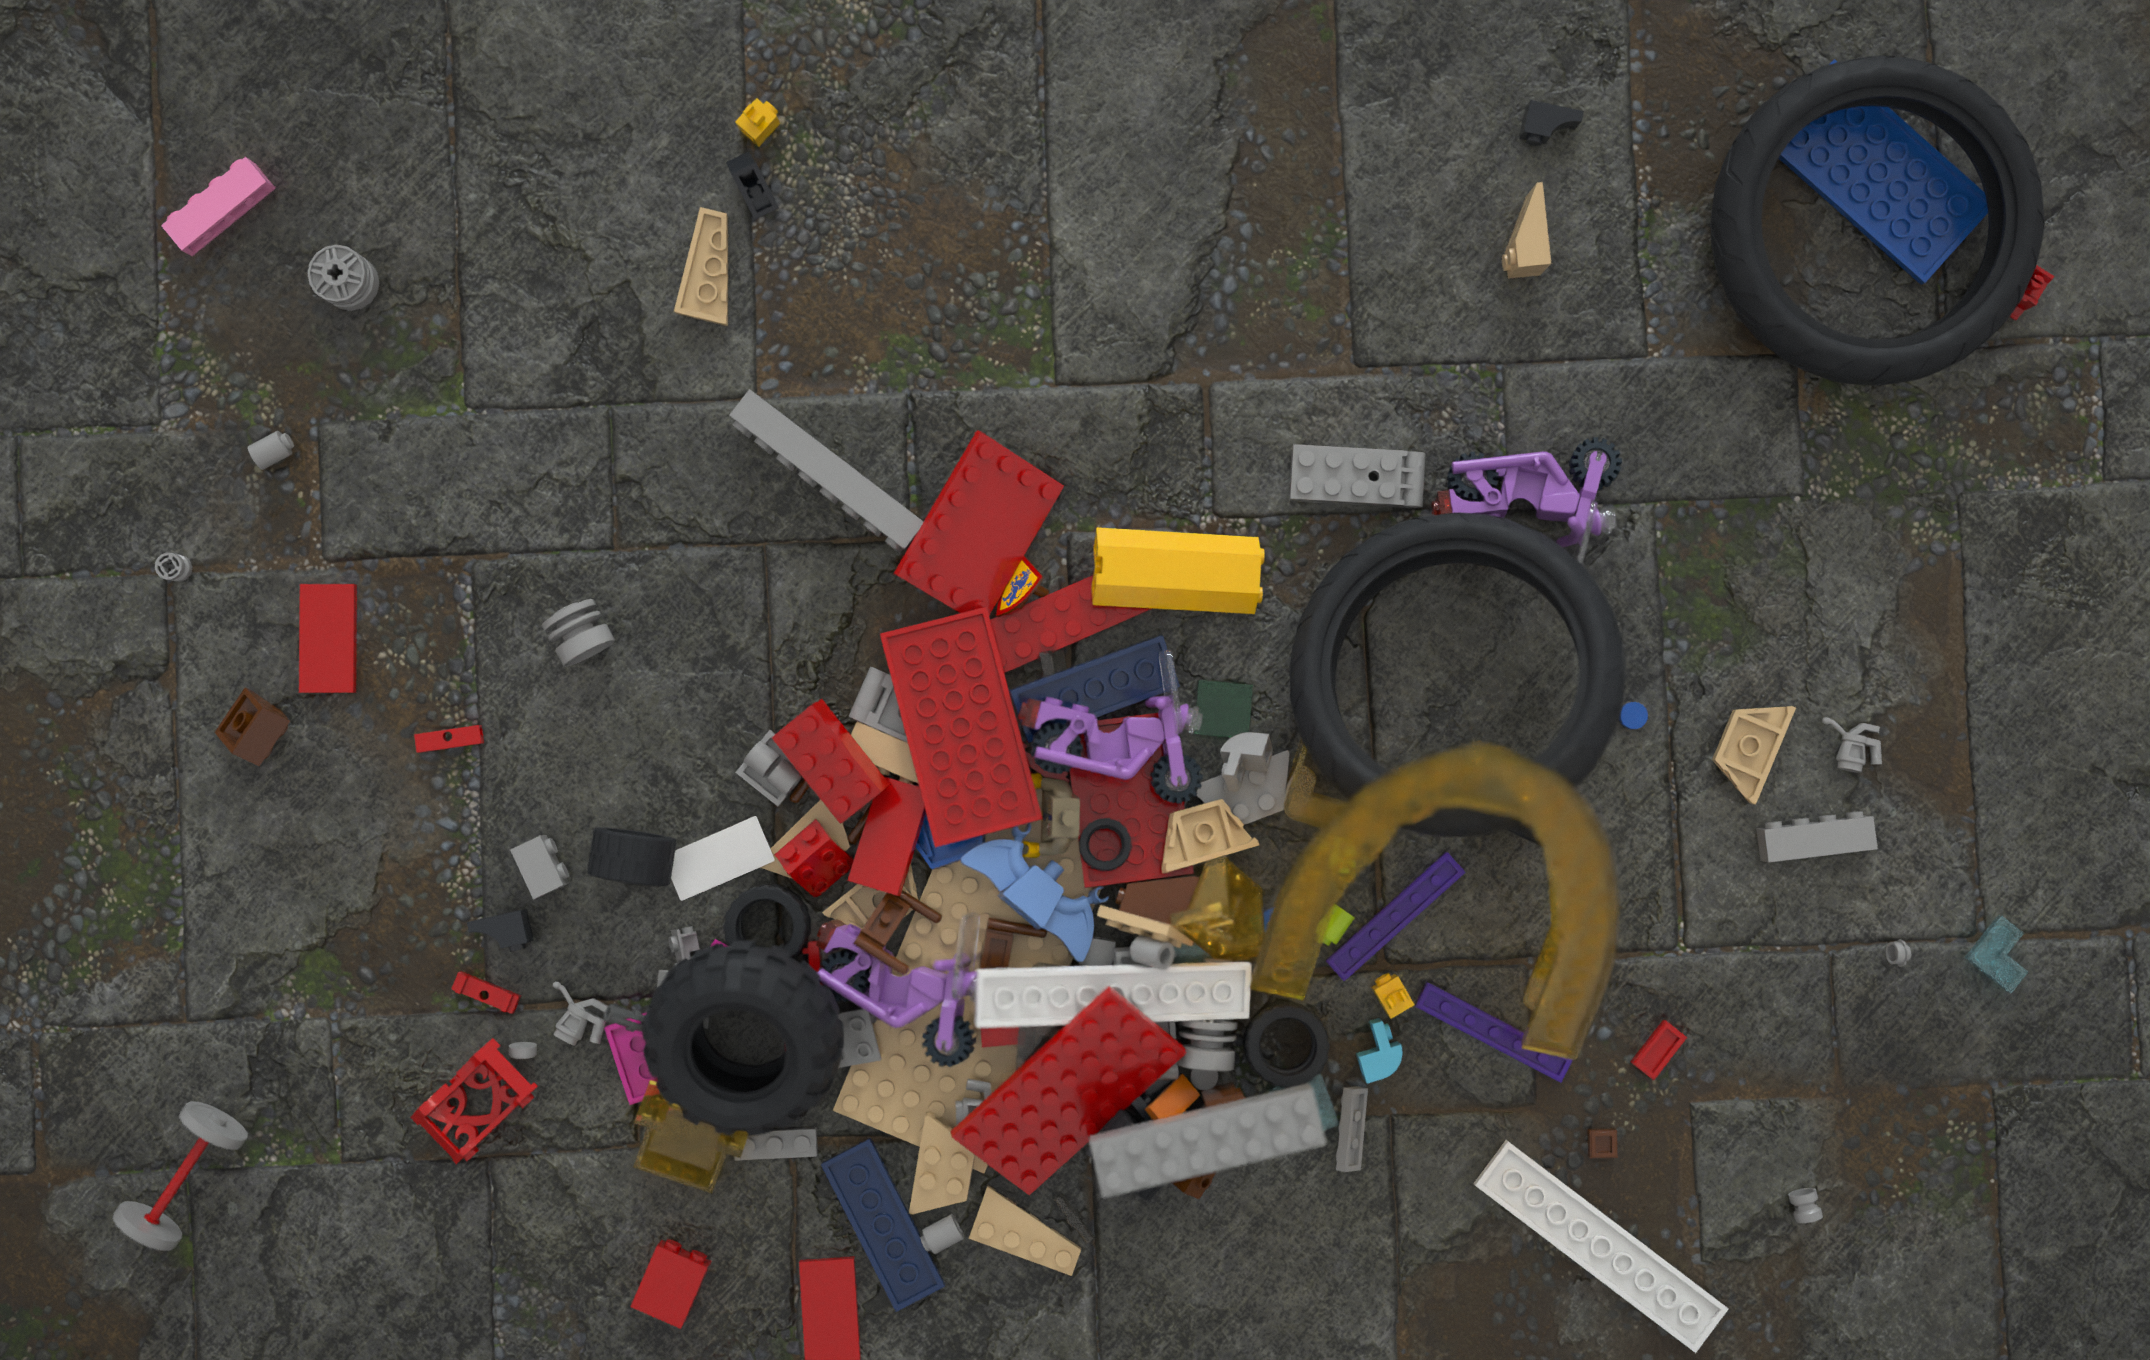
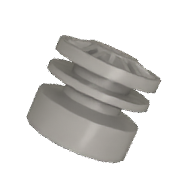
(353, 288)
(576, 628)
(1206, 1044)

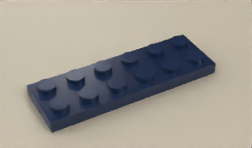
(1100, 683)
(883, 1224)

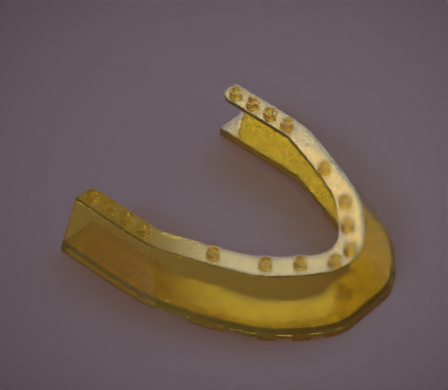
(1580, 869)

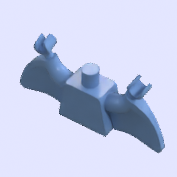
(1035, 891)

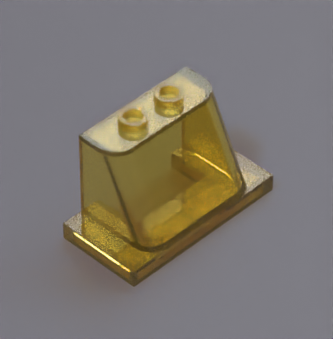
(1224, 913)
(678, 1147)

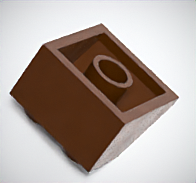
(252, 727)

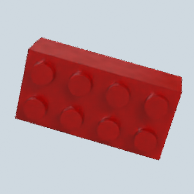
(830, 760)

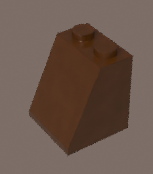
(1157, 898)

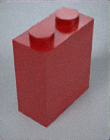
(671, 1283)

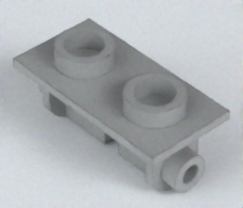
(683, 943)

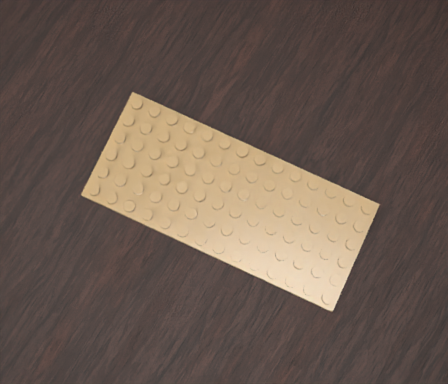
(905, 1083)

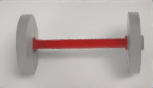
(149, 1224)

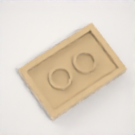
(1142, 926)

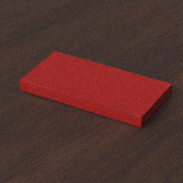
(327, 638)
(889, 838)
(830, 1309)

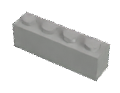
(1816, 838)

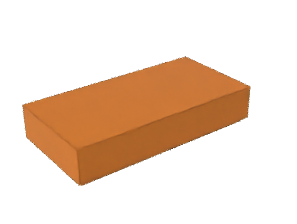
(1173, 1099)

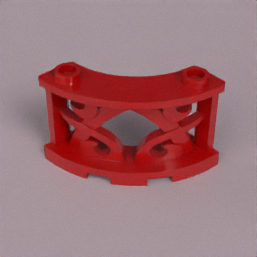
(487, 1062)

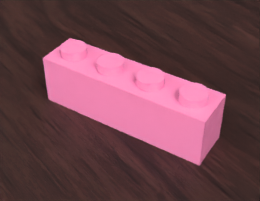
(218, 206)

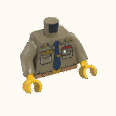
(1059, 817)

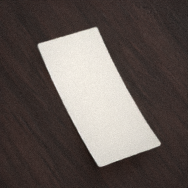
(720, 858)

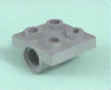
(769, 770)

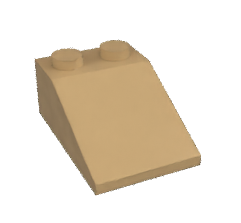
(1529, 244)

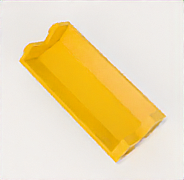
(1177, 571)

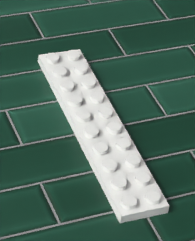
(1060, 993)
(1600, 1246)

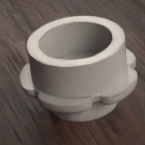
(1898, 953)

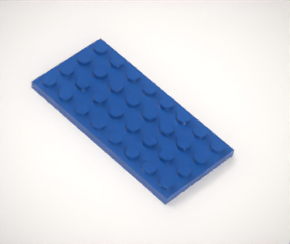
(1888, 185)

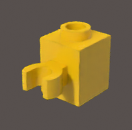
(758, 121)
(1392, 995)

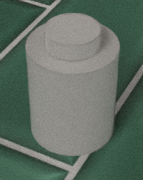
(271, 449)
(1152, 952)
(942, 1234)

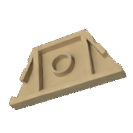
(1751, 747)
(826, 818)
(1202, 835)
(861, 902)
(941, 1169)

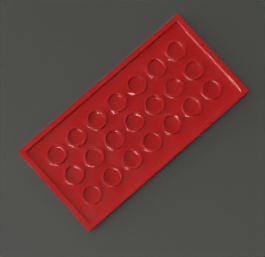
(961, 727)
(1068, 1091)

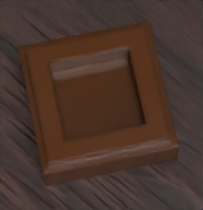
(1602, 1143)

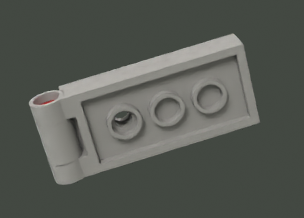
(1342, 477)
(878, 705)

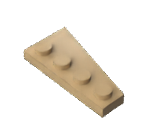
(705, 276)
(1015, 1231)

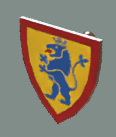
(1021, 586)

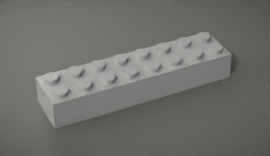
(822, 467)
(1207, 1140)

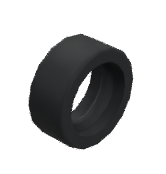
(1110, 824)

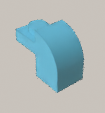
(1382, 1060)

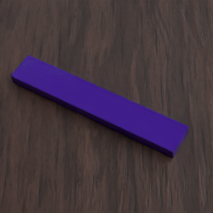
(1395, 916)
(1488, 1030)

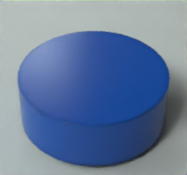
(1633, 715)

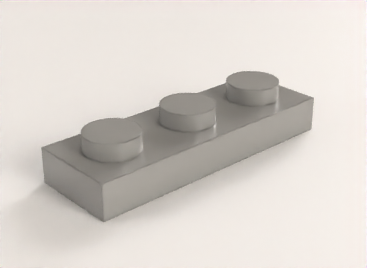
(1351, 1129)
(781, 1144)

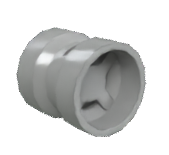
(179, 568)
(1805, 1206)

